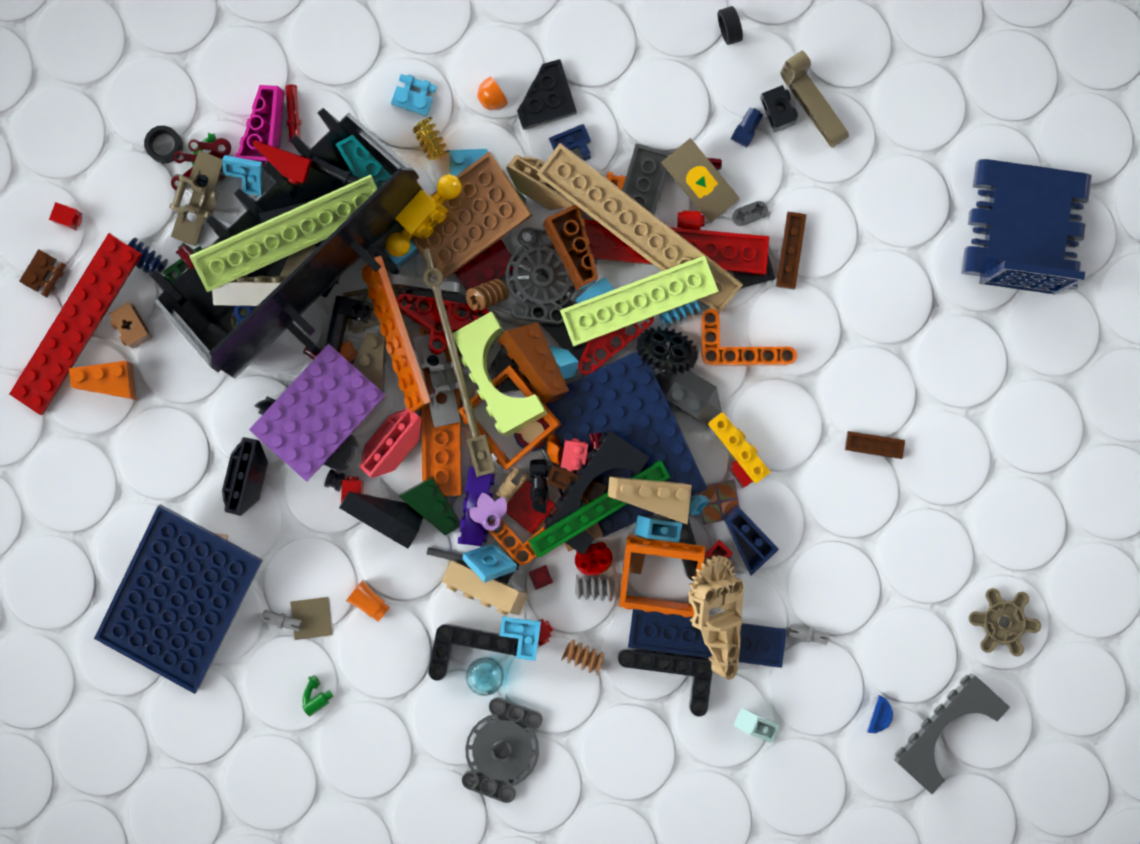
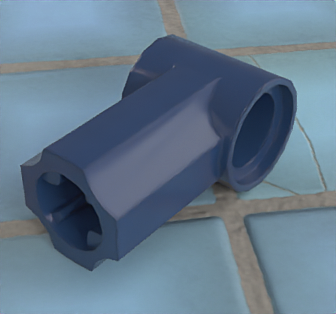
(745, 131)

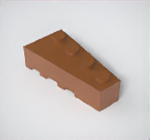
(571, 243)
(535, 361)

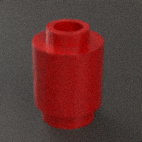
(690, 219)

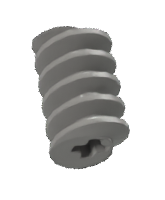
(594, 588)

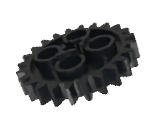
(680, 351)

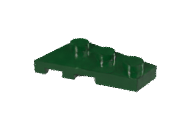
(432, 505)

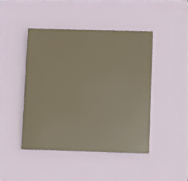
(314, 617)

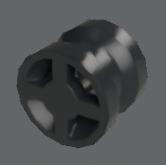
(334, 480)

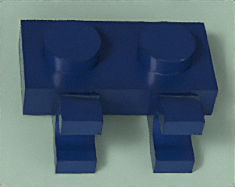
(573, 139)

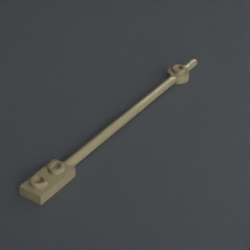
(478, 444)

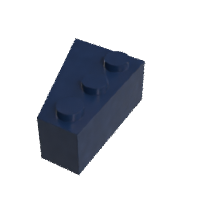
(749, 539)

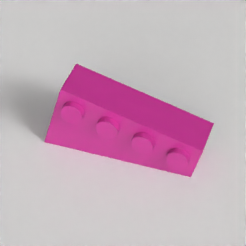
(263, 123)

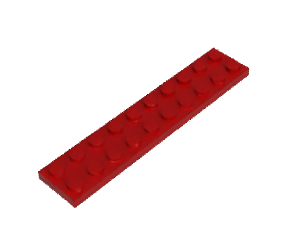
(729, 250)
(75, 324)

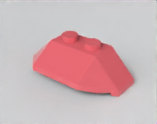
(391, 443)

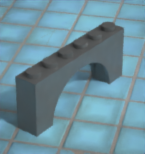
(918, 755)

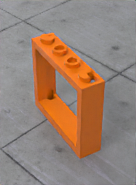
(524, 387)
(658, 548)

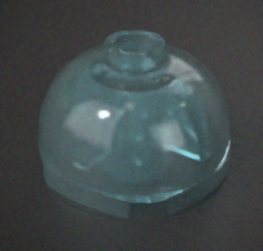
(484, 676)

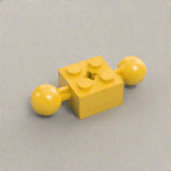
(422, 215)

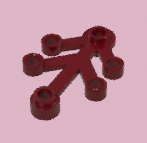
(192, 157)

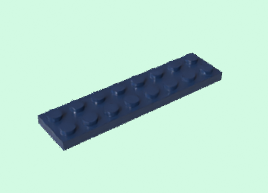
(676, 635)

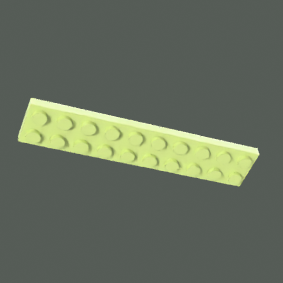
(280, 235)

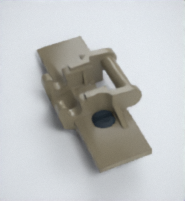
(203, 199)

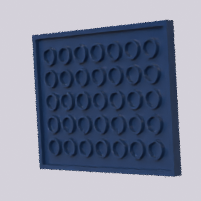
(633, 406)
(178, 598)

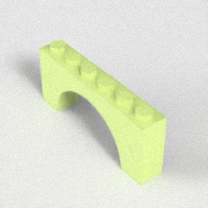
(474, 344)

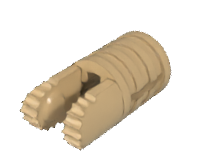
(507, 488)

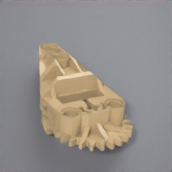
(721, 631)

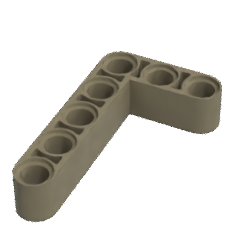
(812, 101)

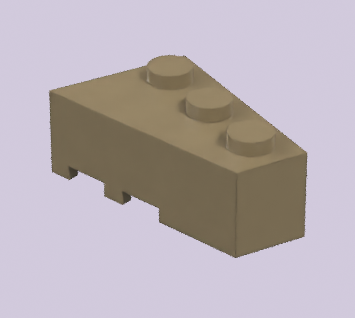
(372, 359)

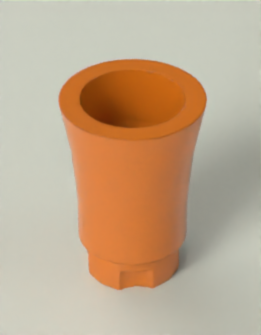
(368, 601)

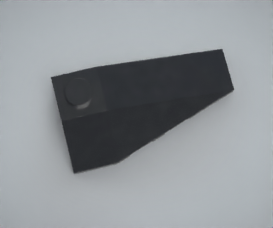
(387, 516)

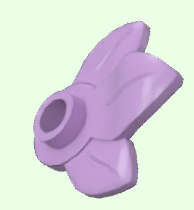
(488, 508)

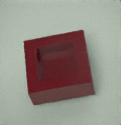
(540, 577)

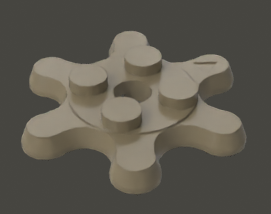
(1017, 624)

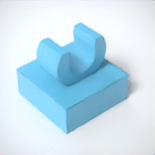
(697, 504)

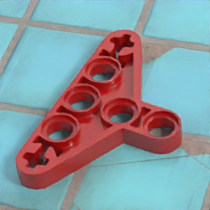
(430, 317)
(604, 343)

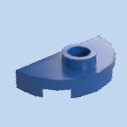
(881, 716)

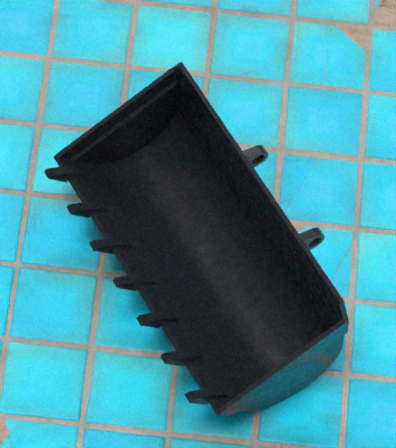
(192, 307)

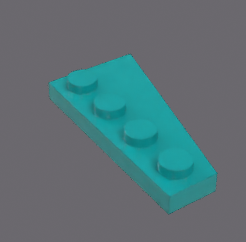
(361, 161)

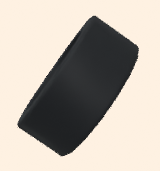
(730, 25)
(150, 137)

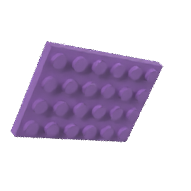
(317, 412)

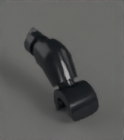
(539, 488)

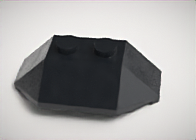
(244, 476)

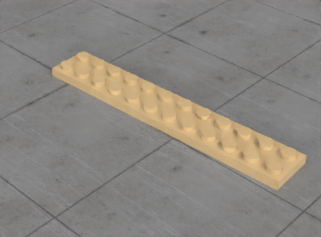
(629, 220)

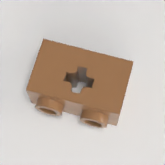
(128, 314)

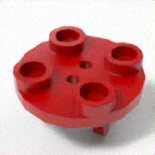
(595, 560)

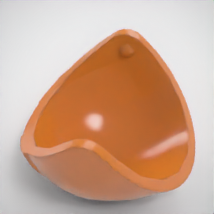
(491, 95)
(554, 449)

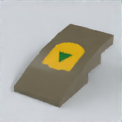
(700, 180)

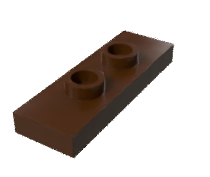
(874, 445)

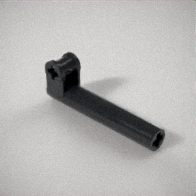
(343, 310)

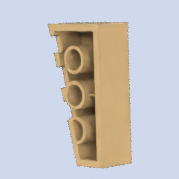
(659, 497)
(490, 593)

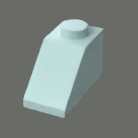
(756, 725)

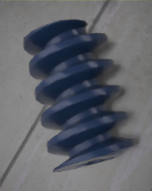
(148, 261)

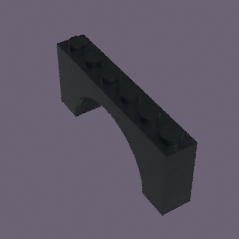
(610, 454)

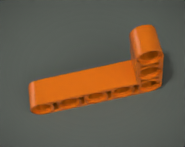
(738, 352)
(519, 545)

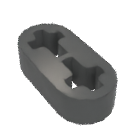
(751, 217)

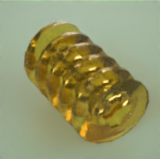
(429, 140)

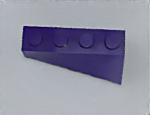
(473, 532)

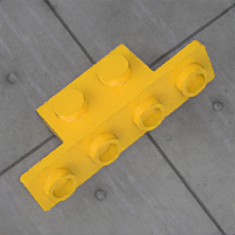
(743, 452)

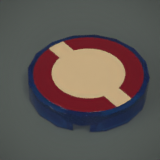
(529, 433)

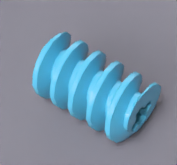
(676, 313)

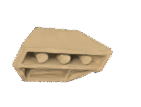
(523, 174)

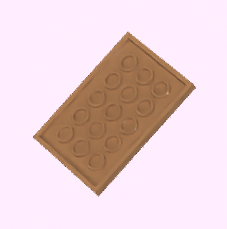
(476, 218)

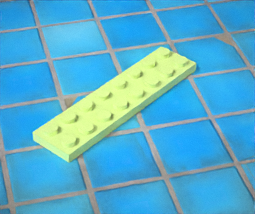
(639, 301)

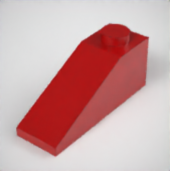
(287, 163)

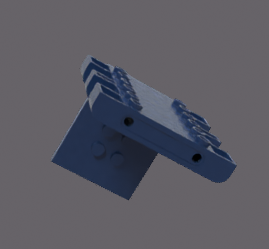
(1027, 227)

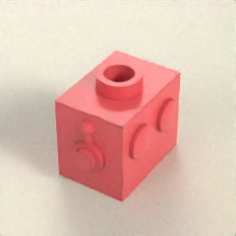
(574, 454)

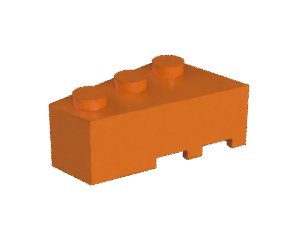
(107, 379)

